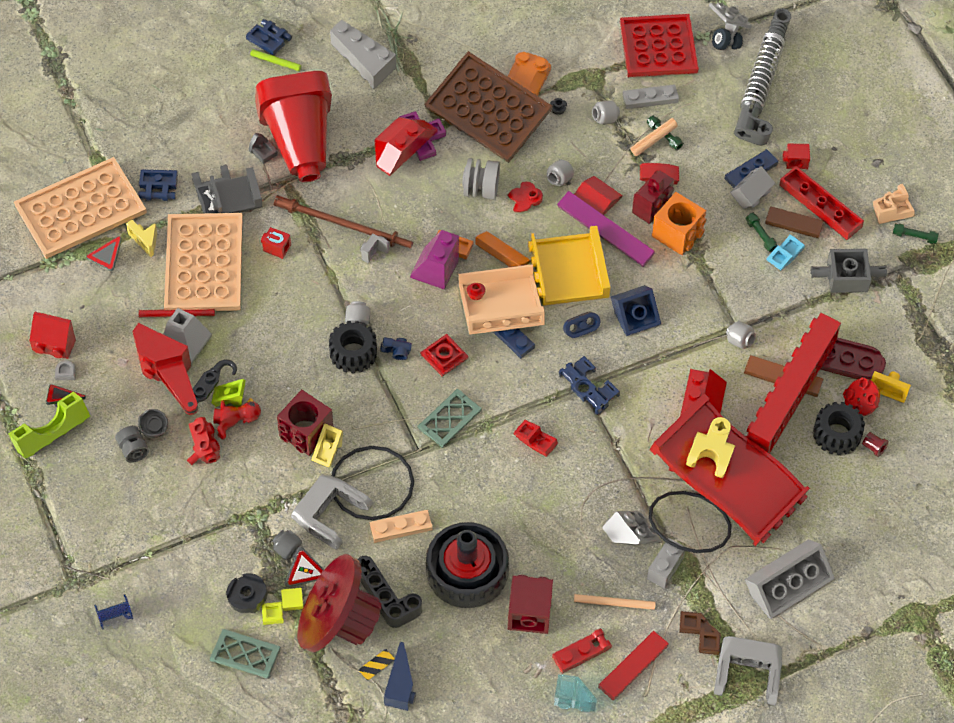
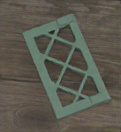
(465, 402)
(248, 640)

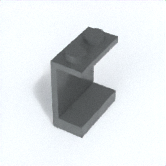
(236, 193)

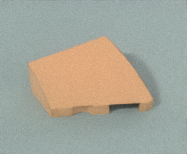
(893, 206)

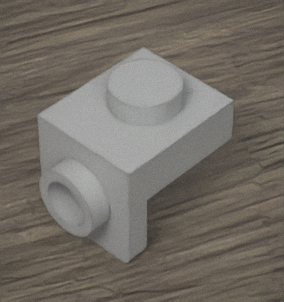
(372, 245)

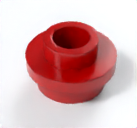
(476, 291)

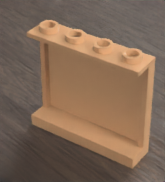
(508, 303)

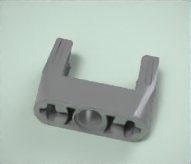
(318, 499)
(750, 654)

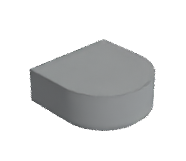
(65, 371)

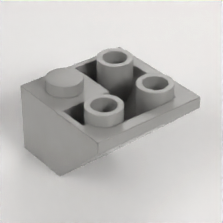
(188, 331)
(630, 528)

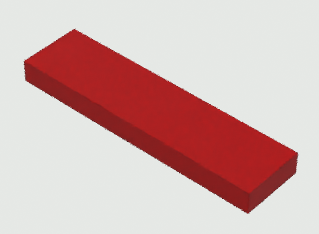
(633, 665)

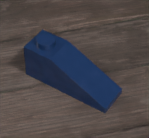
(399, 689)

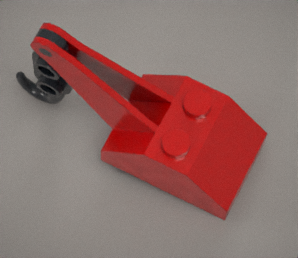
(169, 362)

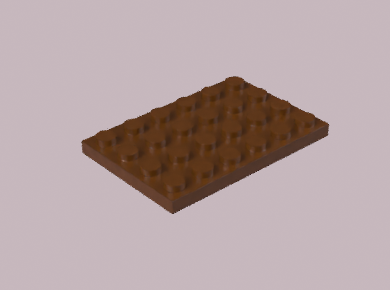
(488, 106)

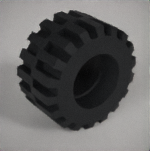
(350, 334)
(841, 415)

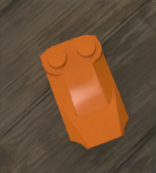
(530, 71)

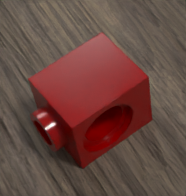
(797, 155)

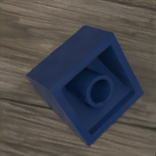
(636, 309)

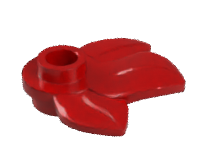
(525, 196)

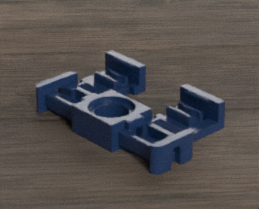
(594, 397)

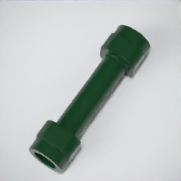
(675, 142)
(753, 221)
(931, 237)

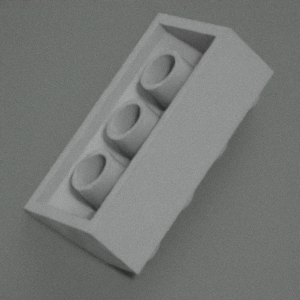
(790, 578)

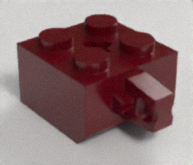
(652, 196)

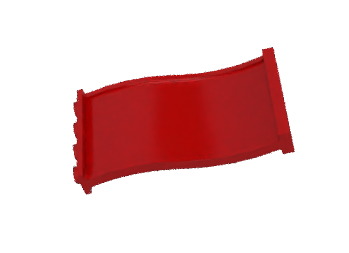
(755, 486)

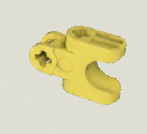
(713, 446)

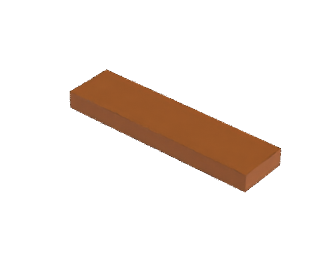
(770, 371)

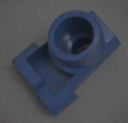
(399, 347)

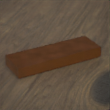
(794, 222)

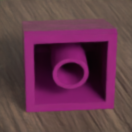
(438, 260)

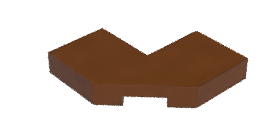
(697, 624)

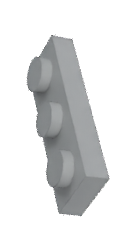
(650, 96)

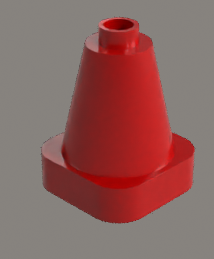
(296, 114)

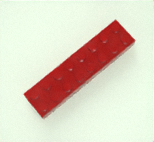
(821, 203)

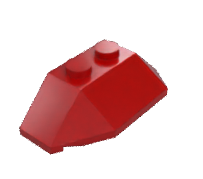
(400, 142)

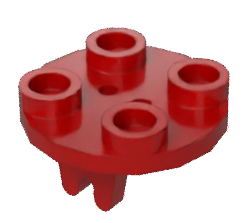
(857, 390)

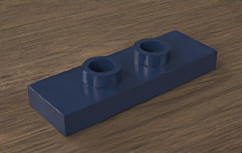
(763, 159)

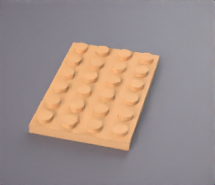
(80, 207)
(204, 261)

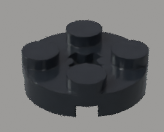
(247, 603)

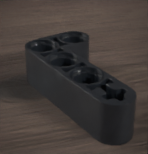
(383, 590)

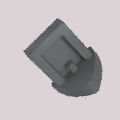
(262, 148)

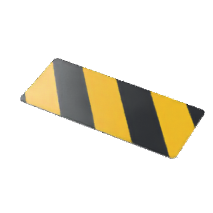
(376, 664)

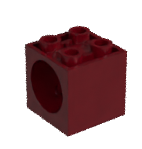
(303, 408)
(530, 604)

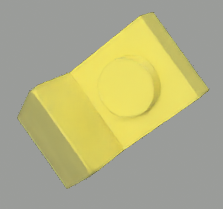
(144, 238)
(327, 445)

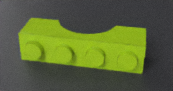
(70, 413)

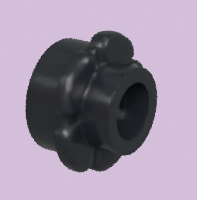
(559, 106)

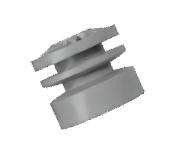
(481, 178)

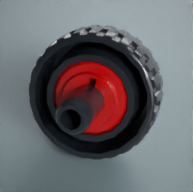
(467, 565)

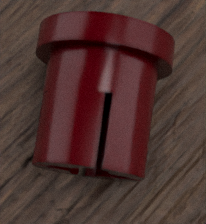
(875, 444)

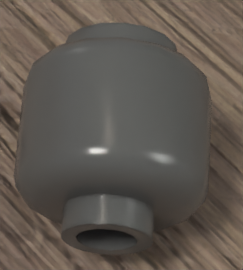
(286, 544)

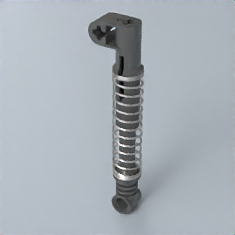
(748, 118)

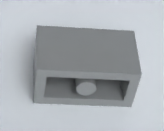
(752, 188)
(665, 564)

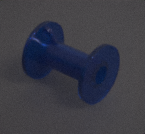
(114, 612)

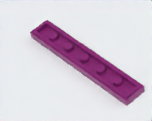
(607, 229)

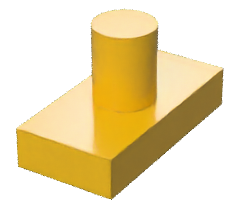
(891, 386)

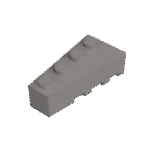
(363, 53)

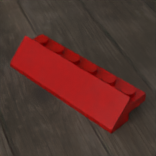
(704, 383)

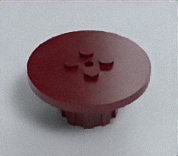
(338, 607)

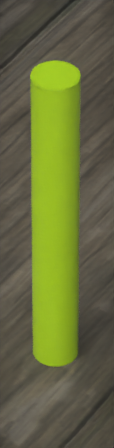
(273, 59)

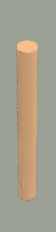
(614, 601)

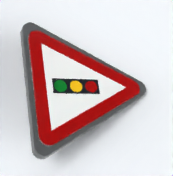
(303, 569)

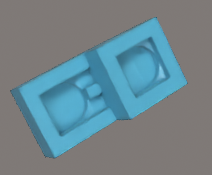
(786, 252)

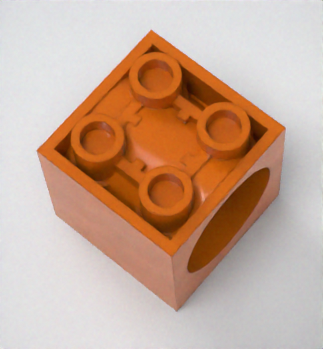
(683, 211)

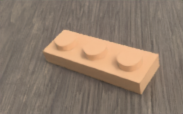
(400, 526)

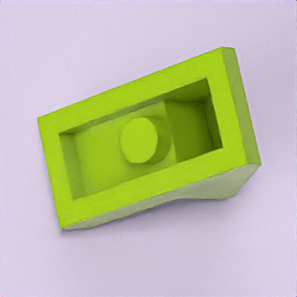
(230, 393)

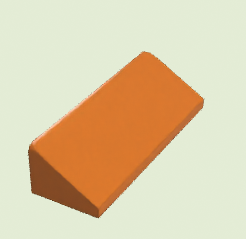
(500, 250)

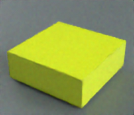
(292, 599)
(272, 613)

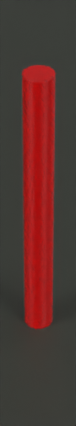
(168, 313)

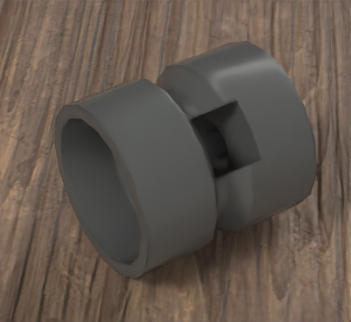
(132, 444)

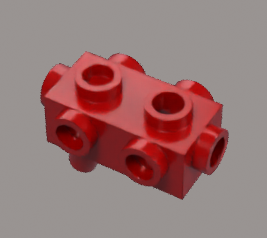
(206, 445)

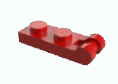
(581, 651)

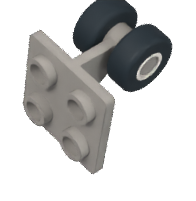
(733, 19)

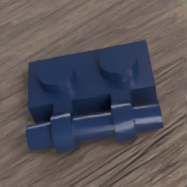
(265, 39)
(157, 180)

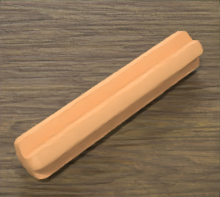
(653, 137)

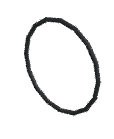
(384, 515)
(681, 547)

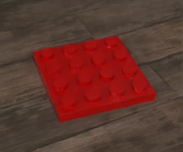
(658, 45)

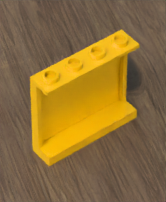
(569, 268)

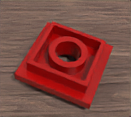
(441, 363)

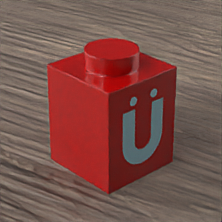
(276, 242)

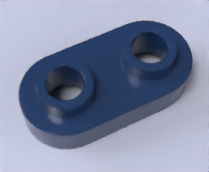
(580, 324)

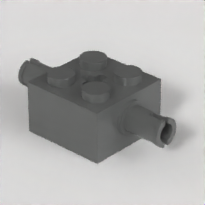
(848, 270)

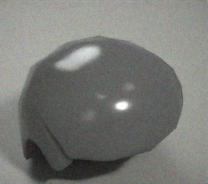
(153, 423)

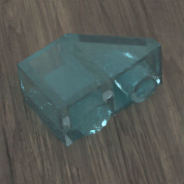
(573, 694)

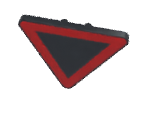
(56, 393)

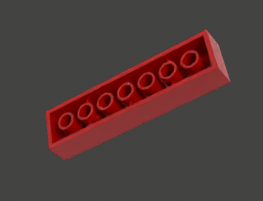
(794, 383)

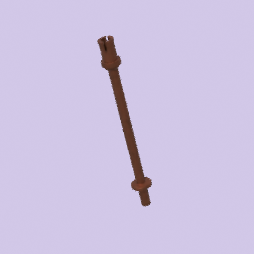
(293, 206)

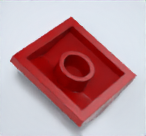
(598, 194)

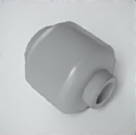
(605, 112)
(560, 173)
(357, 312)
(741, 335)

